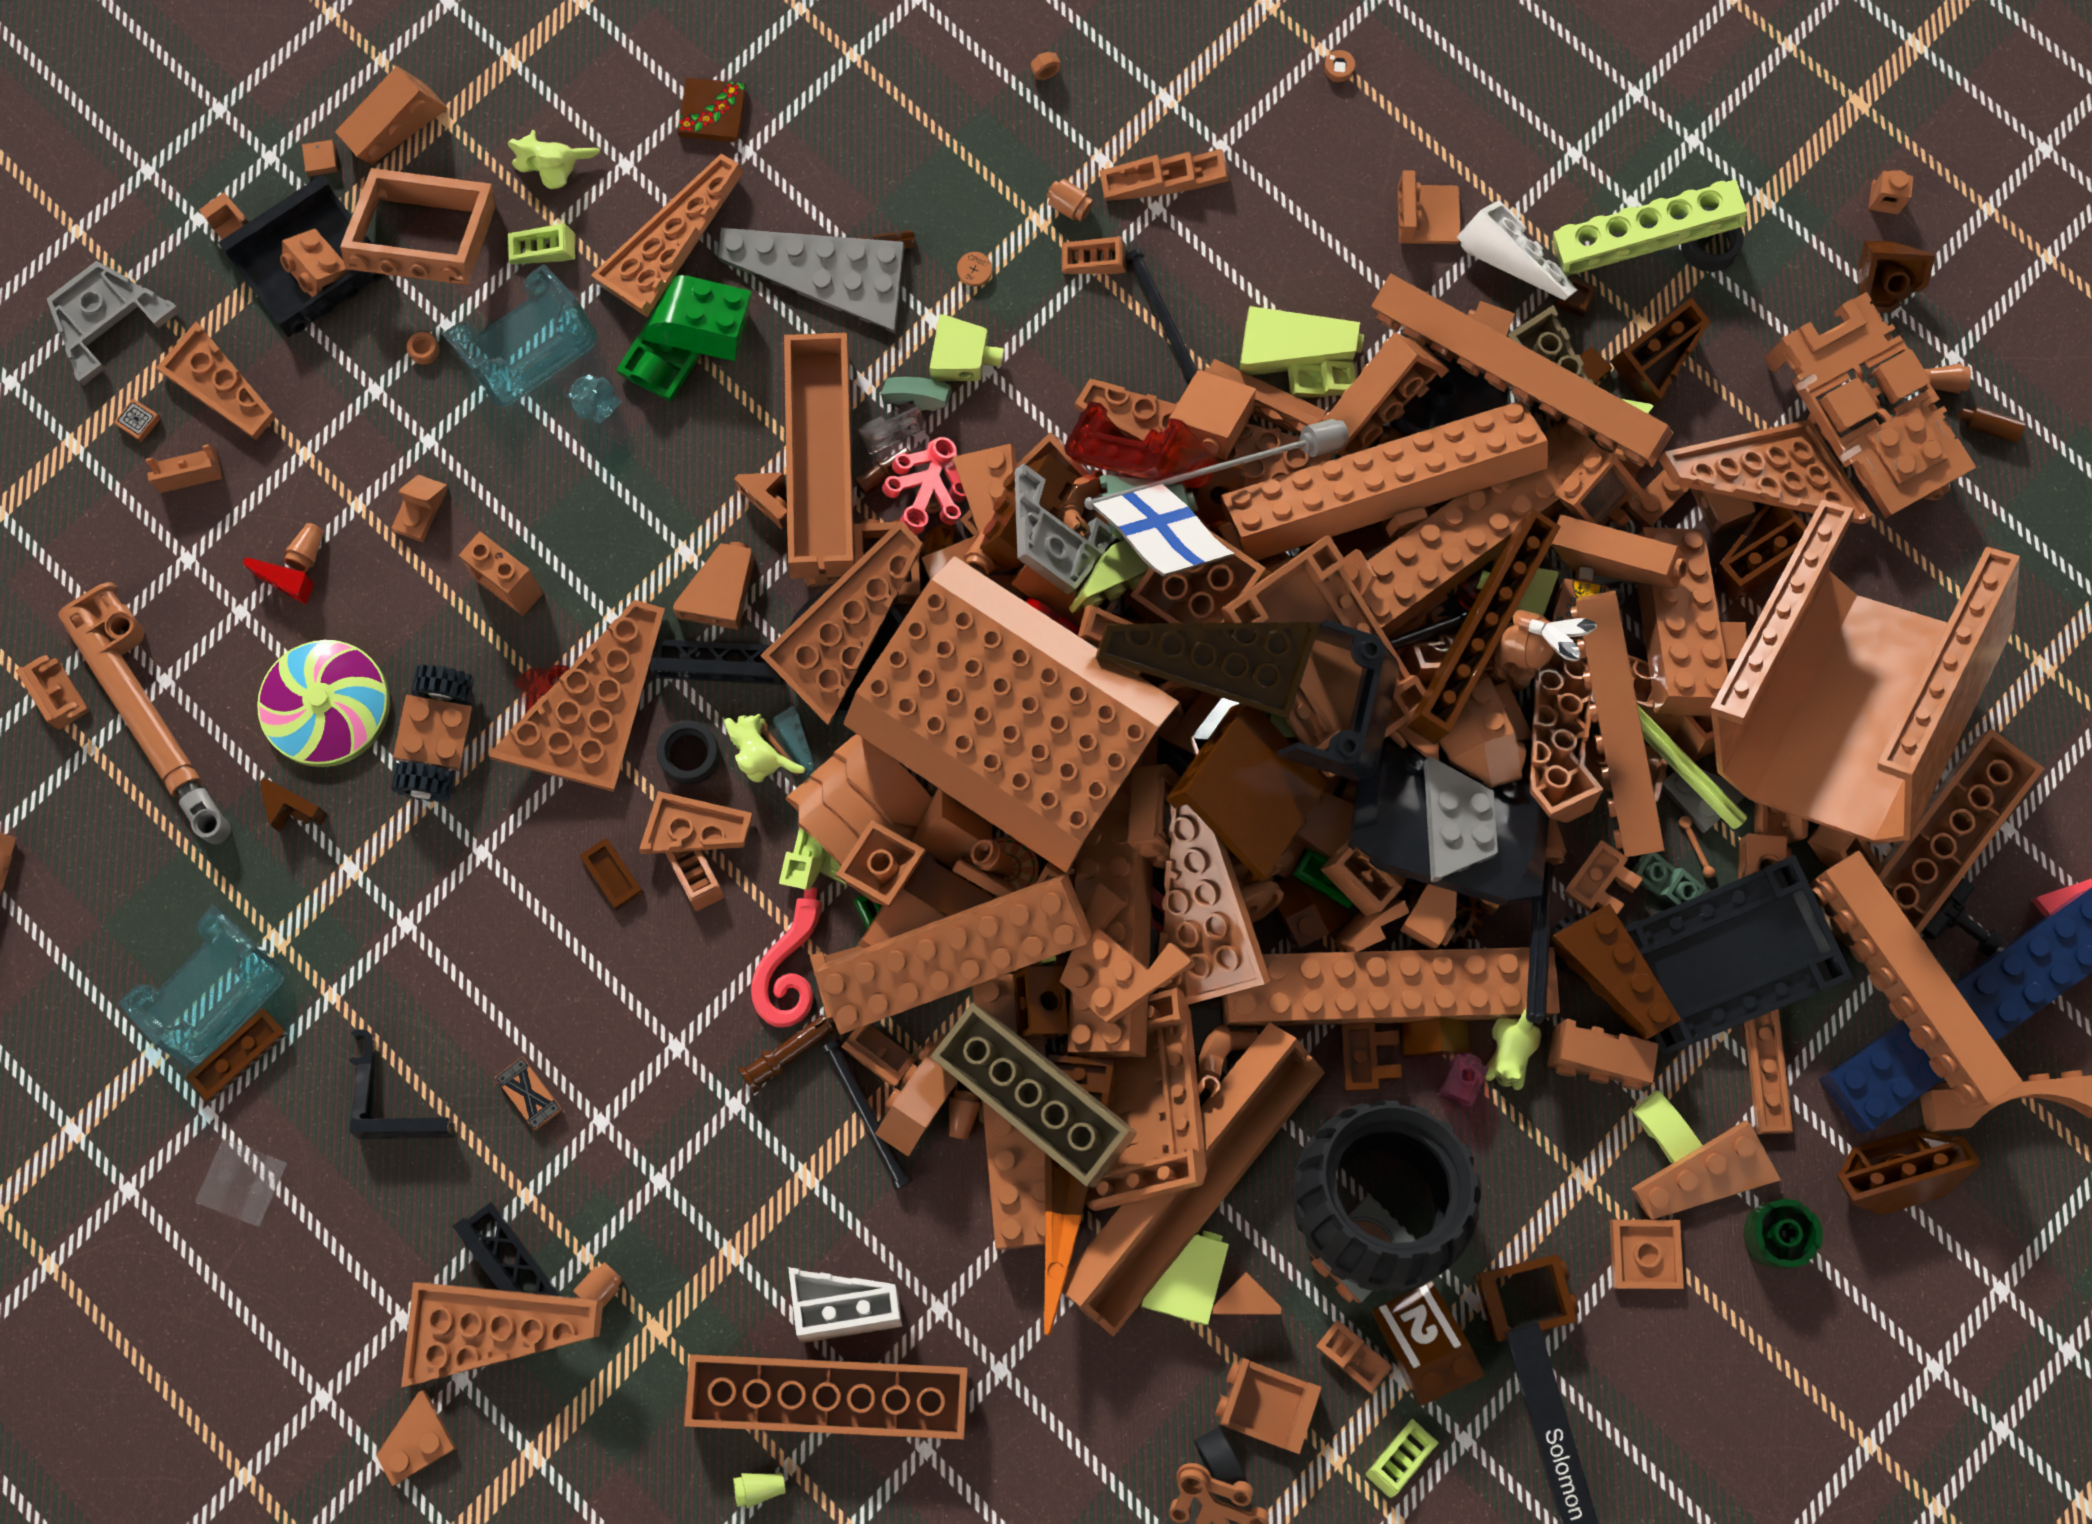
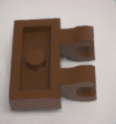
(1360, 1056)

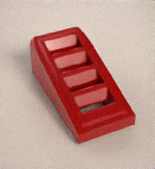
(289, 581)

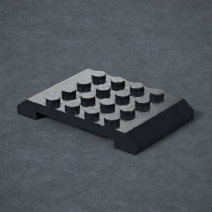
(1739, 952)

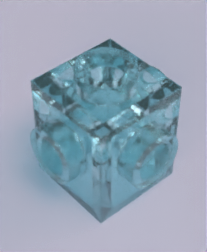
(593, 398)

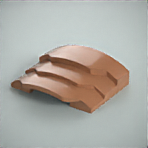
(853, 789)

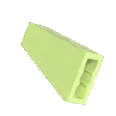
(1286, 338)

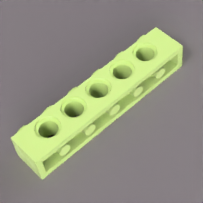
(1668, 232)

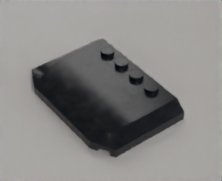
(1393, 831)

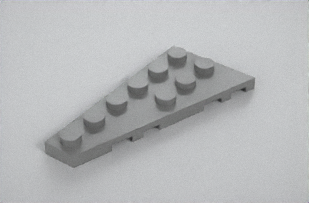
(831, 270)

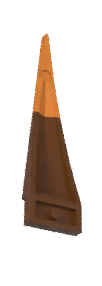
(1063, 1192)

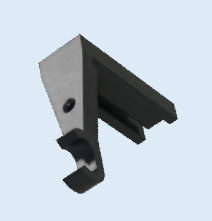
(362, 1122)

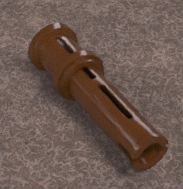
(772, 1062)

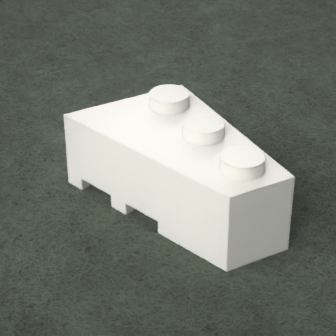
(841, 1306)

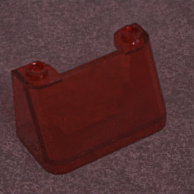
(1160, 456)

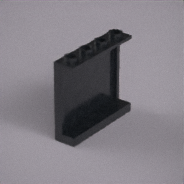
(258, 247)

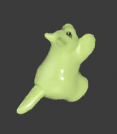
(552, 159)
(756, 755)
(1515, 1044)

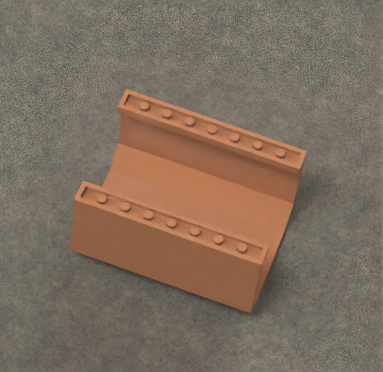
(1853, 701)
(1008, 712)

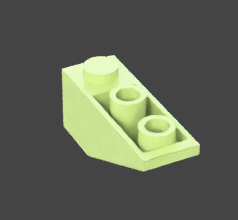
(1111, 576)

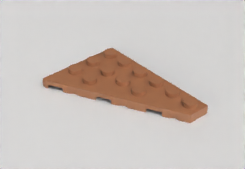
(1770, 466)
(589, 713)
(1207, 914)

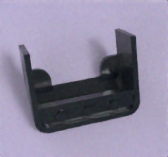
(1357, 750)

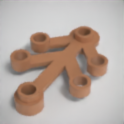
(1196, 1481)

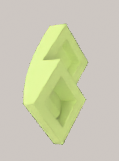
(1321, 380)
(803, 865)
(1666, 1126)

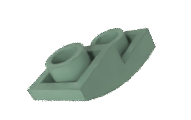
(925, 393)
(1665, 881)

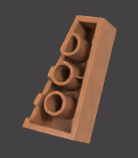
(1382, 390)

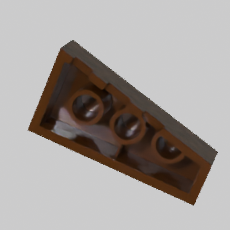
(1616, 971)

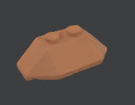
(1483, 738)

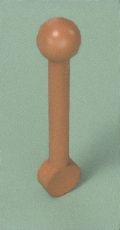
(764, 730)
(1685, 823)

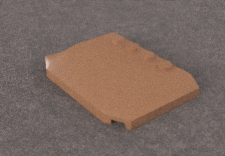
(1162, 1104)

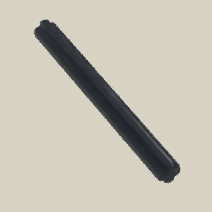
(1540, 951)

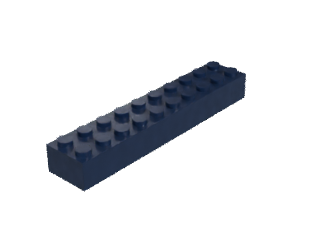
(2001, 994)

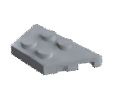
(1458, 820)

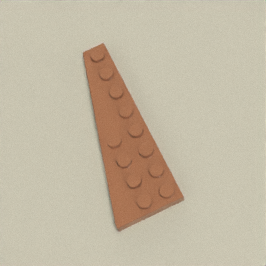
(1138, 413)

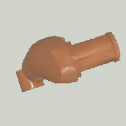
(1073, 501)
(1215, 1050)

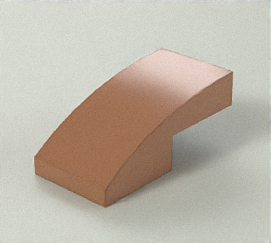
(1354, 1356)

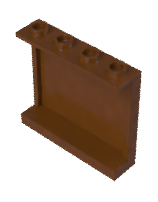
(1248, 791)

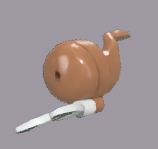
(1534, 639)

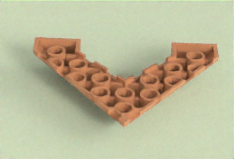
(1562, 727)

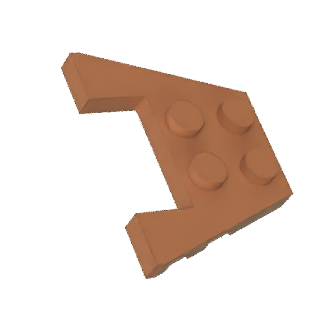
(1110, 976)

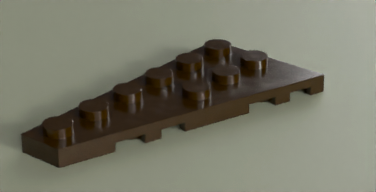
(1236, 661)

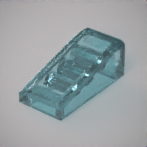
(792, 733)

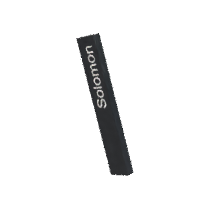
(1550, 1425)

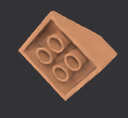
(1201, 591)

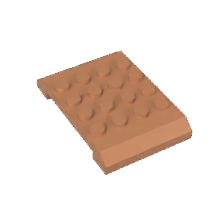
(1316, 590)

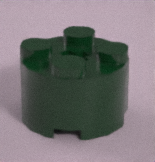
(1763, 1237)

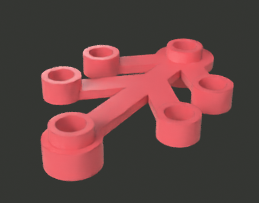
(940, 456)

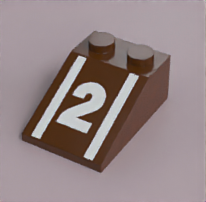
(1427, 1344)

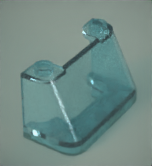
(527, 342)
(208, 993)

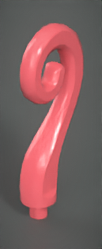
(804, 923)

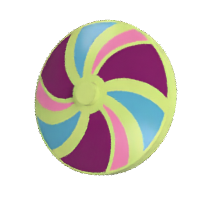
(323, 703)

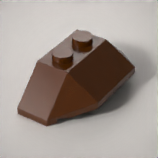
(1906, 1170)

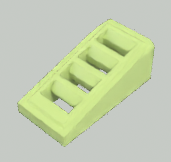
(561, 245)
(1381, 1479)

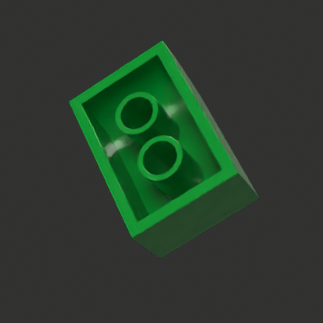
(700, 317)

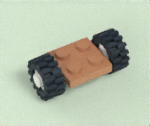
(432, 733)

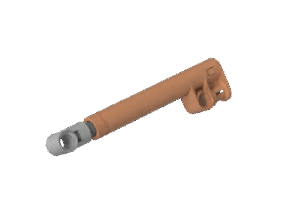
(96, 633)

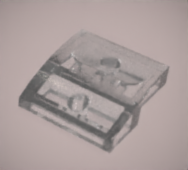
(240, 1182)

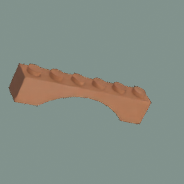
(1945, 1115)

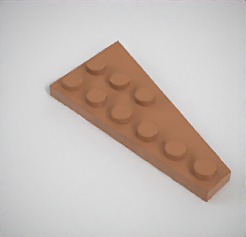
(655, 253)
(833, 636)
(473, 1328)

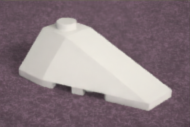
(1499, 240)

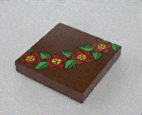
(712, 110)

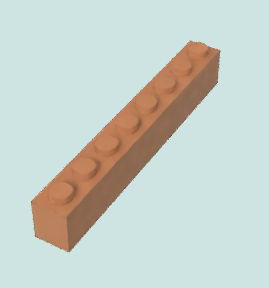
(1619, 725)

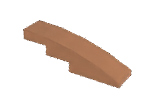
(1164, 176)

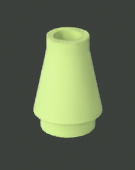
(756, 1488)

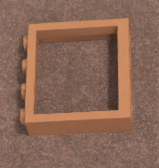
(422, 191)

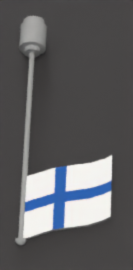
(1168, 531)

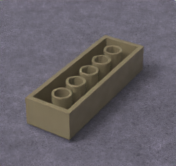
(1034, 1095)

